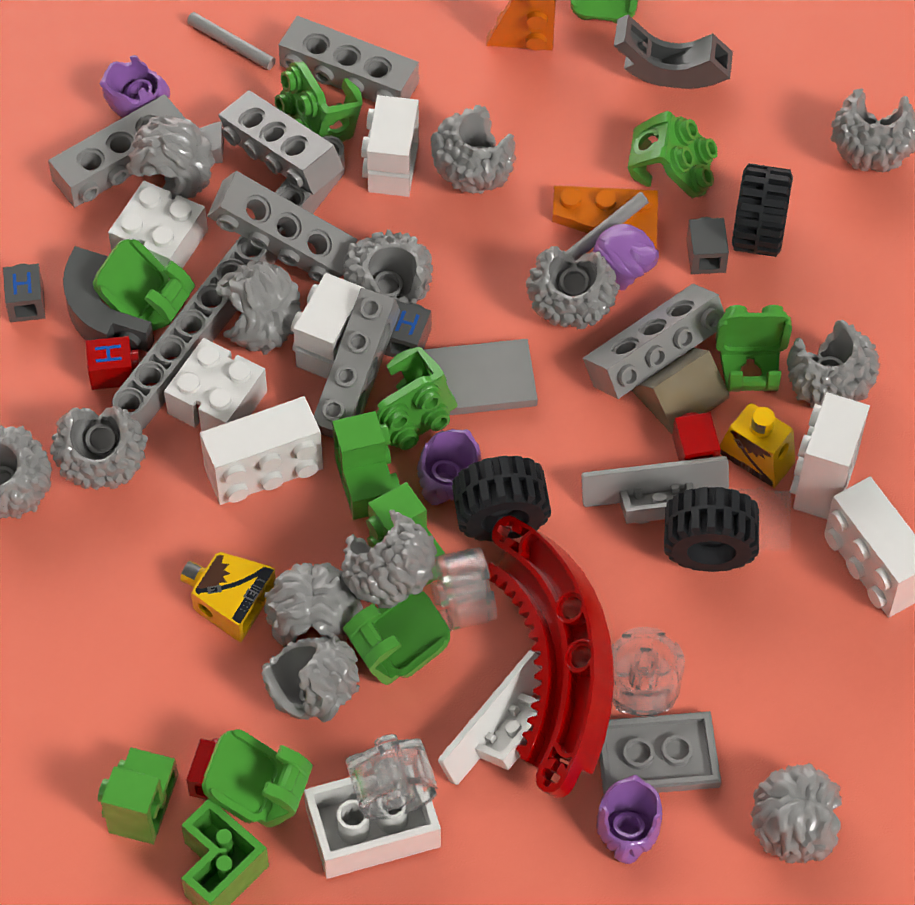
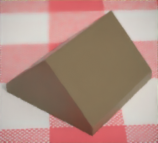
(683, 387)

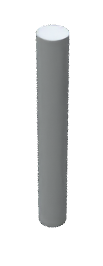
(231, 40)
(618, 217)

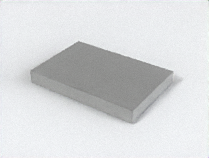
(488, 375)
(663, 751)

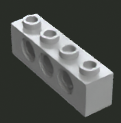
(339, 56)
(280, 142)
(105, 153)
(270, 210)
(654, 341)
(357, 359)

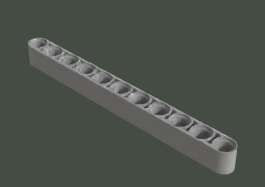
(200, 318)

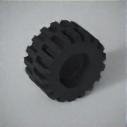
(762, 210)
(500, 489)
(711, 529)

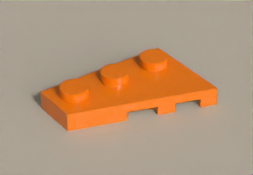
(525, 25)
(589, 206)

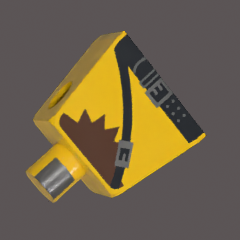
(760, 444)
(229, 591)

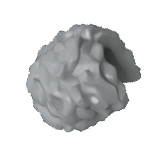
(871, 142)
(174, 150)
(468, 152)
(390, 266)
(571, 290)
(266, 303)
(844, 366)
(98, 448)
(23, 472)
(393, 567)
(310, 598)
(312, 677)
(796, 814)

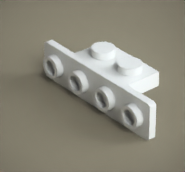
(496, 726)

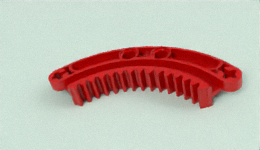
(568, 634)

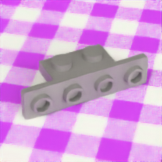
(648, 488)

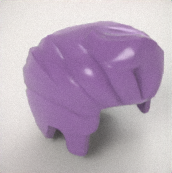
(131, 86)
(627, 252)
(443, 460)
(629, 818)

